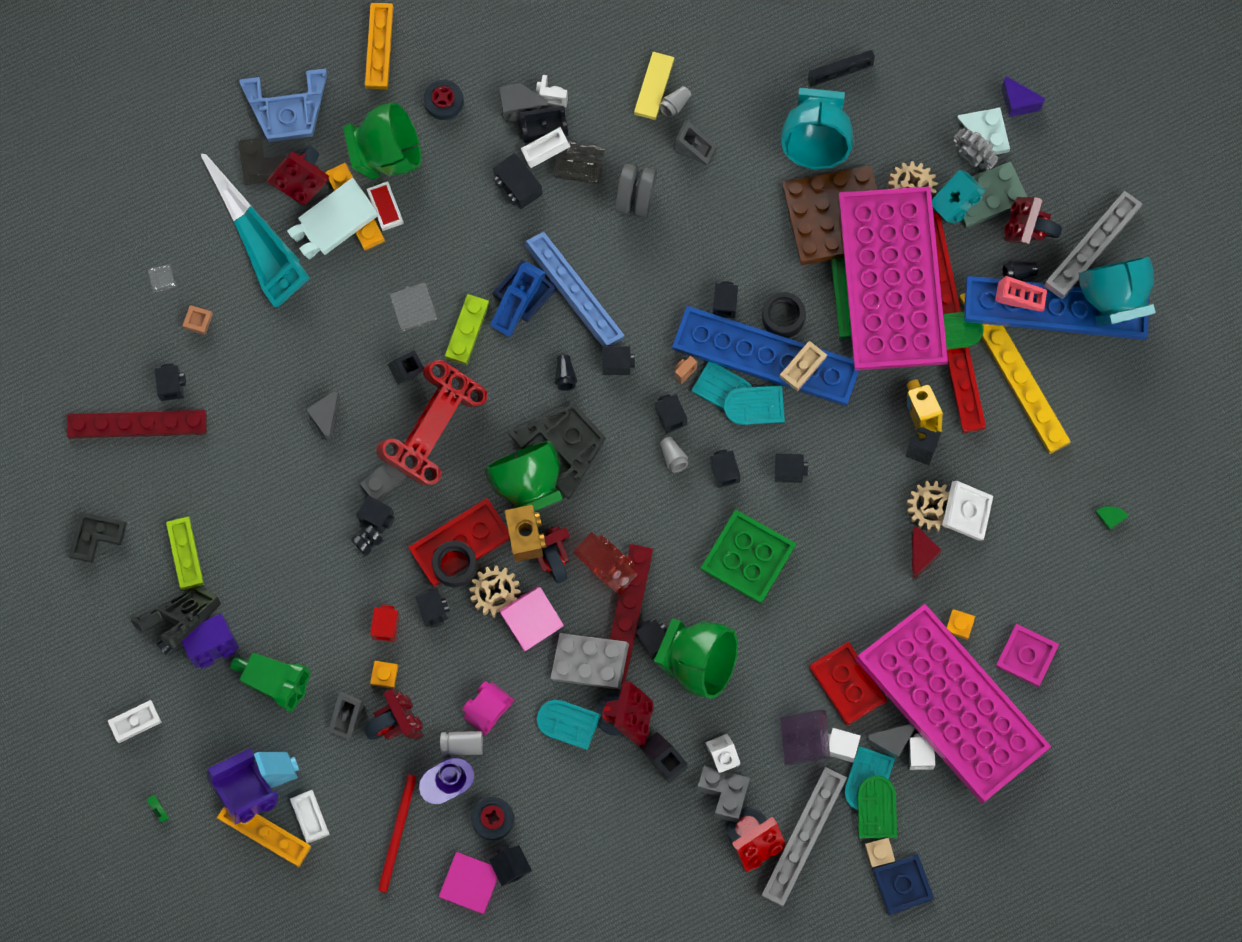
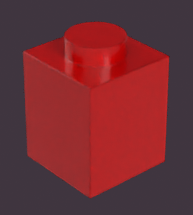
(385, 623)

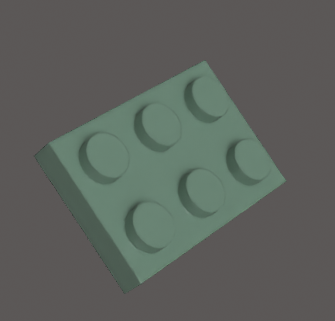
(1001, 191)

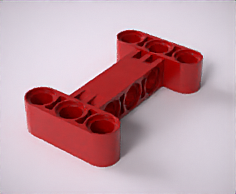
(432, 422)

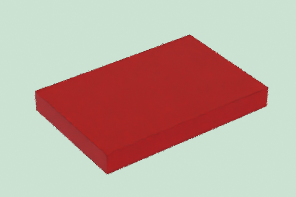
(847, 684)

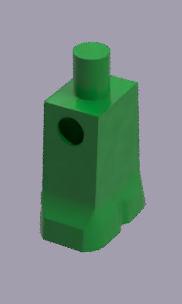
(274, 679)

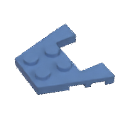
(287, 115)

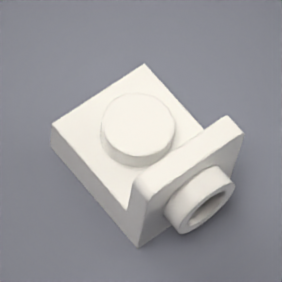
(555, 95)
(723, 753)

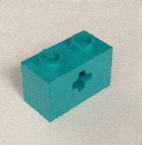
(947, 202)

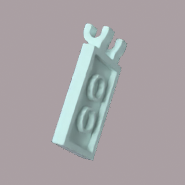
(334, 219)

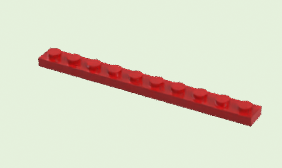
(959, 359)

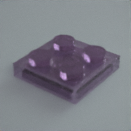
(805, 737)

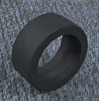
(789, 298)
(454, 546)

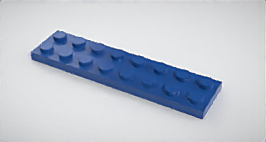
(1070, 315)
(760, 354)

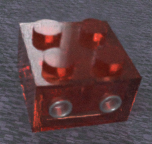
(606, 562)

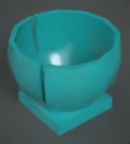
(818, 130)
(1119, 290)

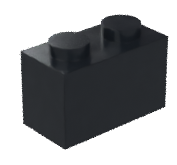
(517, 181)

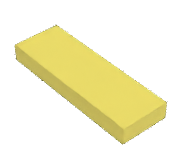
(654, 85)

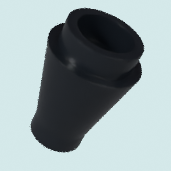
(1019, 270)
(565, 374)

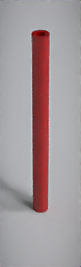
(397, 833)

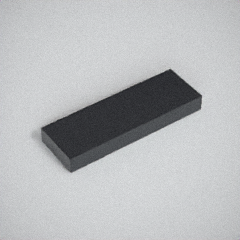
(841, 68)

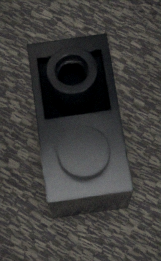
(664, 757)

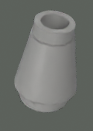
(674, 102)
(673, 454)

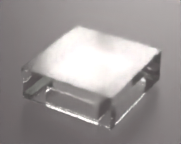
(161, 278)

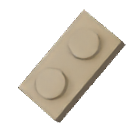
(803, 366)

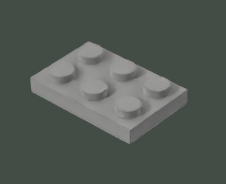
(589, 661)

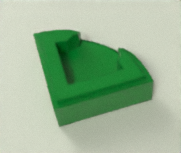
(1111, 516)
(156, 805)

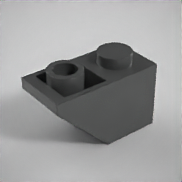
(519, 99)

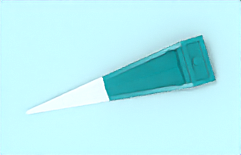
(272, 260)

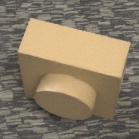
(879, 853)

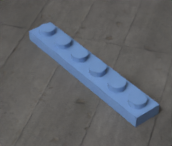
(574, 290)

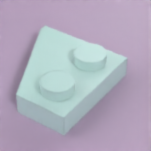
(989, 125)

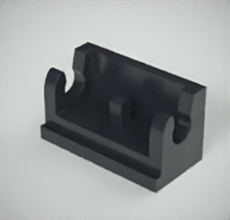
(541, 122)
(923, 450)

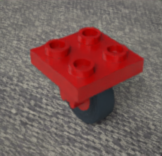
(755, 838)

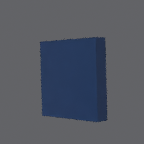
(544, 292)
(903, 884)

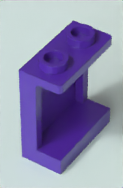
(241, 787)

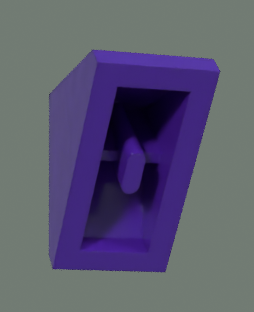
(1020, 99)

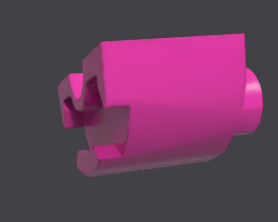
(487, 707)

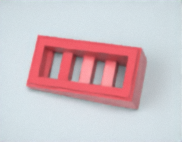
(1011, 285)

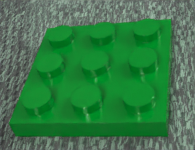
(748, 556)

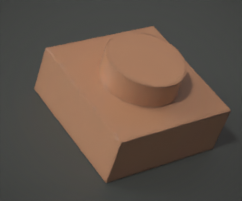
(197, 320)
(685, 369)

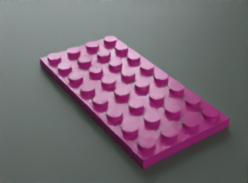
(892, 278)
(953, 703)

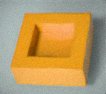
(960, 624)
(384, 674)

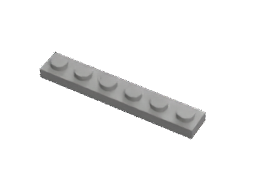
(1093, 244)
(804, 837)

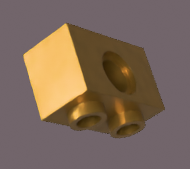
(525, 546)

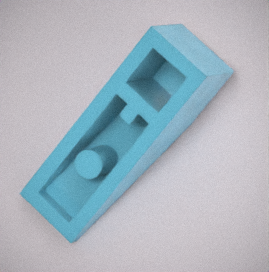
(276, 767)

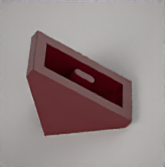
(923, 552)

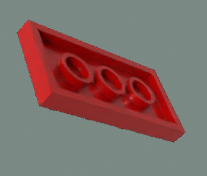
(477, 527)

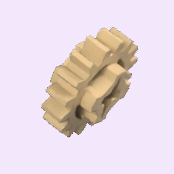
(912, 177)
(926, 498)
(487, 586)

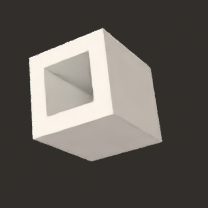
(843, 744)
(920, 753)

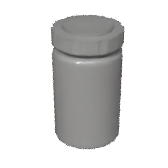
(461, 743)

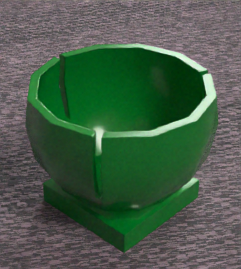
(380, 140)
(527, 478)
(699, 656)

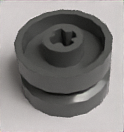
(636, 190)

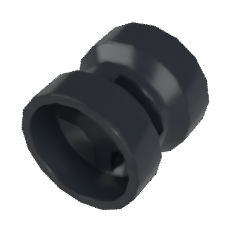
(363, 543)

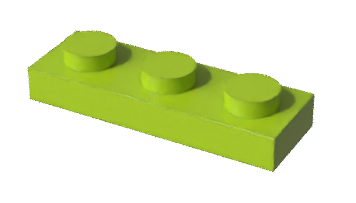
(467, 329)
(185, 553)

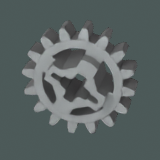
(975, 149)

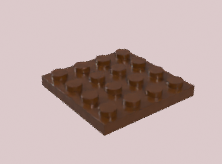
(816, 211)

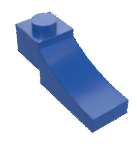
(517, 298)

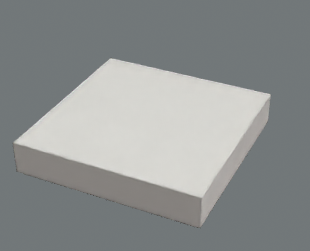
(967, 510)

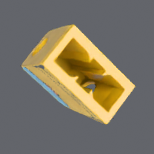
(923, 407)

